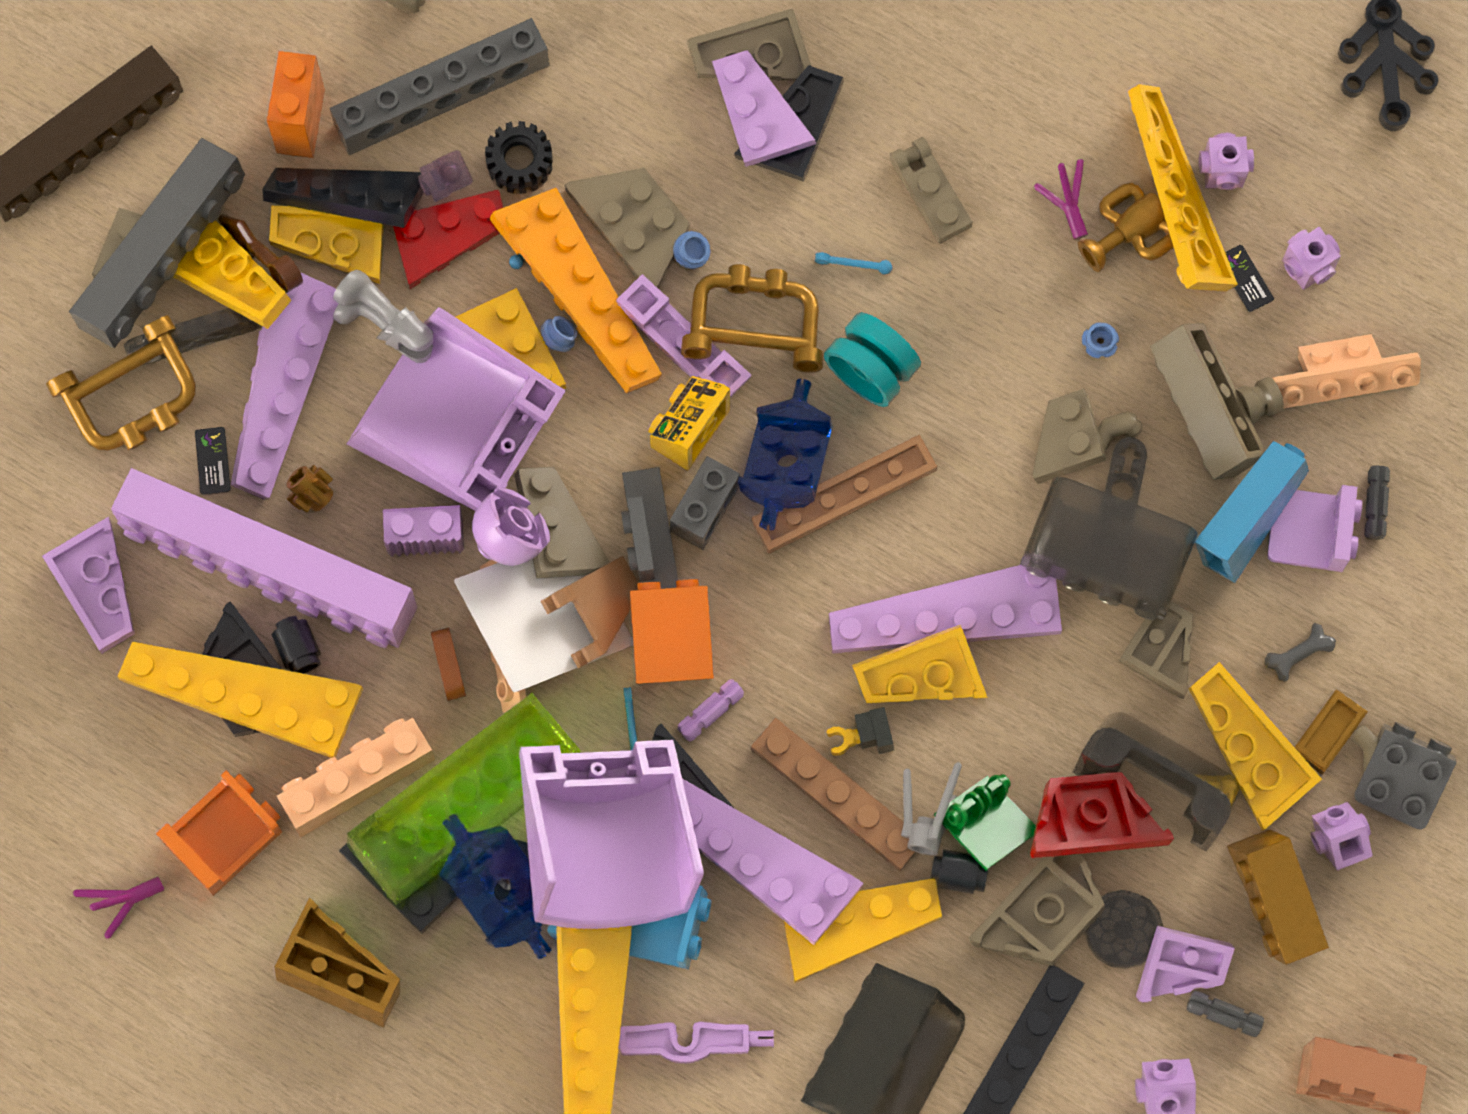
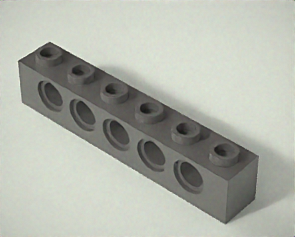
(440, 86)

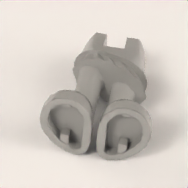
(400, 329)

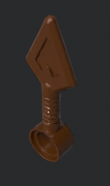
(282, 269)

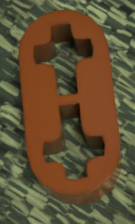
(448, 664)

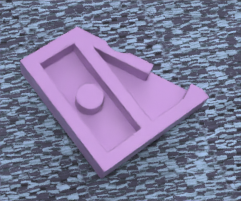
(1182, 963)

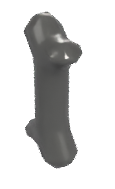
(1284, 662)

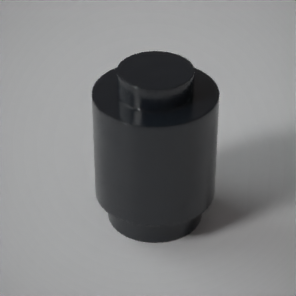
(296, 645)
(958, 872)

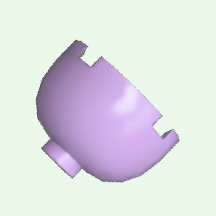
(507, 529)

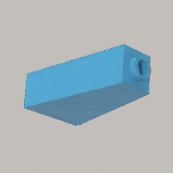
(1251, 510)

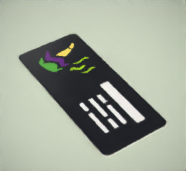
(1250, 285)
(212, 460)

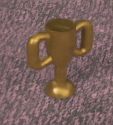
(1132, 226)

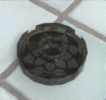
(1124, 930)

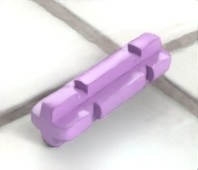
(710, 710)

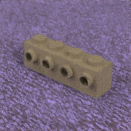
(1208, 401)

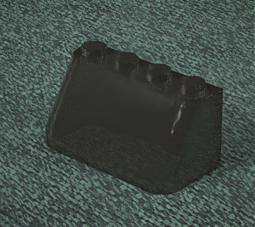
(1109, 548)
(886, 1048)

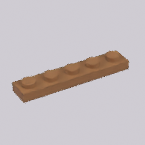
(850, 492)
(834, 792)

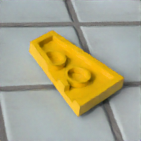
(329, 239)
(512, 328)
(924, 669)

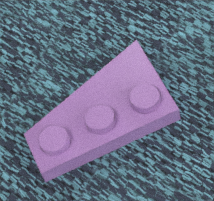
(758, 112)
(94, 583)

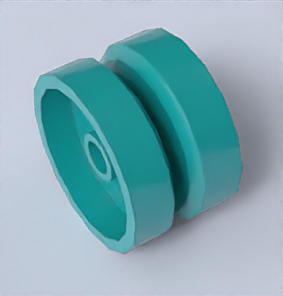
(872, 359)

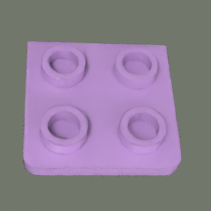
(1317, 530)

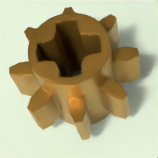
(309, 488)

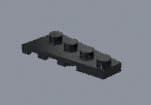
(356, 194)

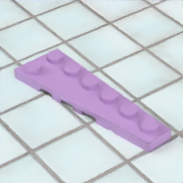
(280, 384)
(986, 607)
(772, 868)

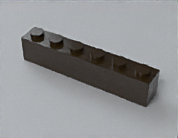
(84, 130)

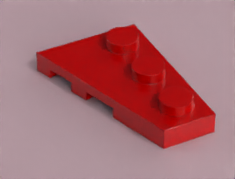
(444, 233)

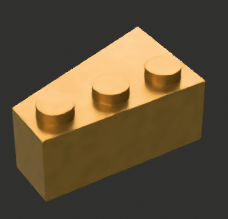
(1278, 896)
(336, 969)

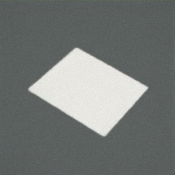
(517, 628)

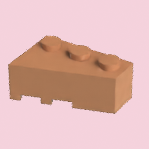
(1361, 1077)

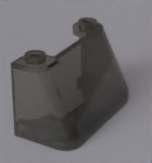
(1128, 739)

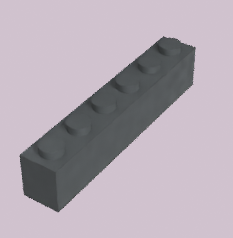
(158, 243)

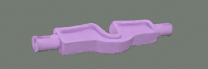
(707, 1040)

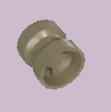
(1261, 399)

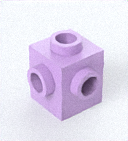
(1226, 161)
(1313, 267)
(1341, 835)
(1167, 1087)

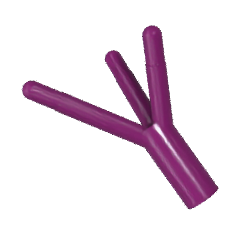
(1071, 206)
(116, 897)

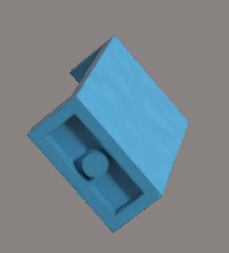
(669, 940)

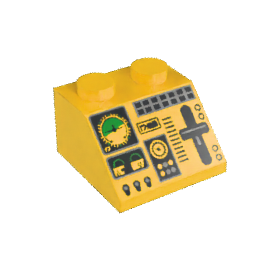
(690, 421)

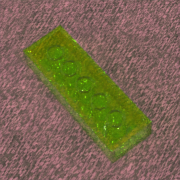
(479, 782)

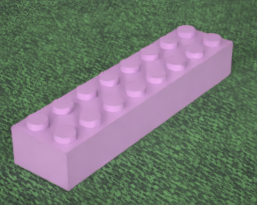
(264, 559)

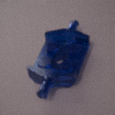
(784, 430)
(474, 870)

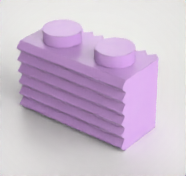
(423, 530)

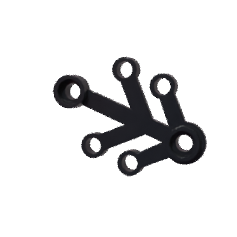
(1389, 58)

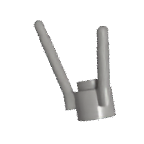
(927, 833)

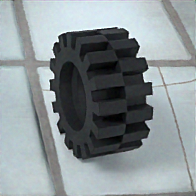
(519, 136)

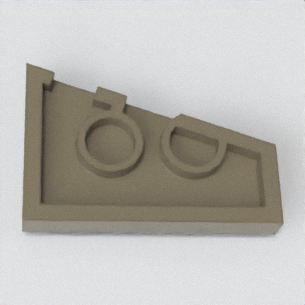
(771, 41)
(571, 544)

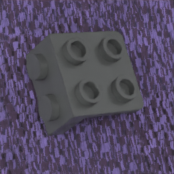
(1405, 775)

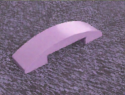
(666, 327)

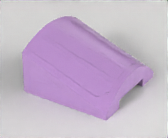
(457, 416)
(608, 836)

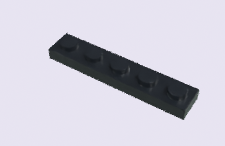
(1026, 1043)

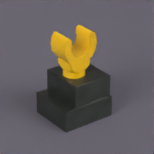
(870, 732)

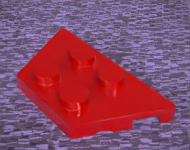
(1094, 816)

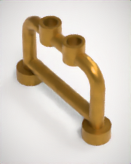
(774, 285)
(164, 416)

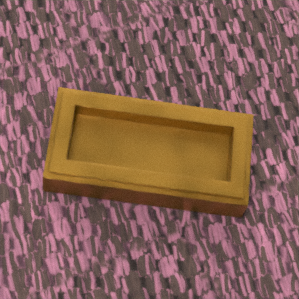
(1330, 731)

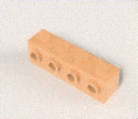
(356, 776)

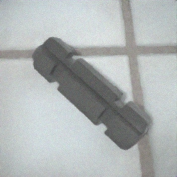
(1377, 502)
(1225, 1014)

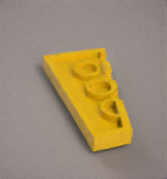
(232, 277)
(1256, 751)
(865, 923)

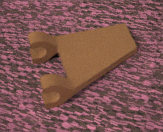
(601, 602)

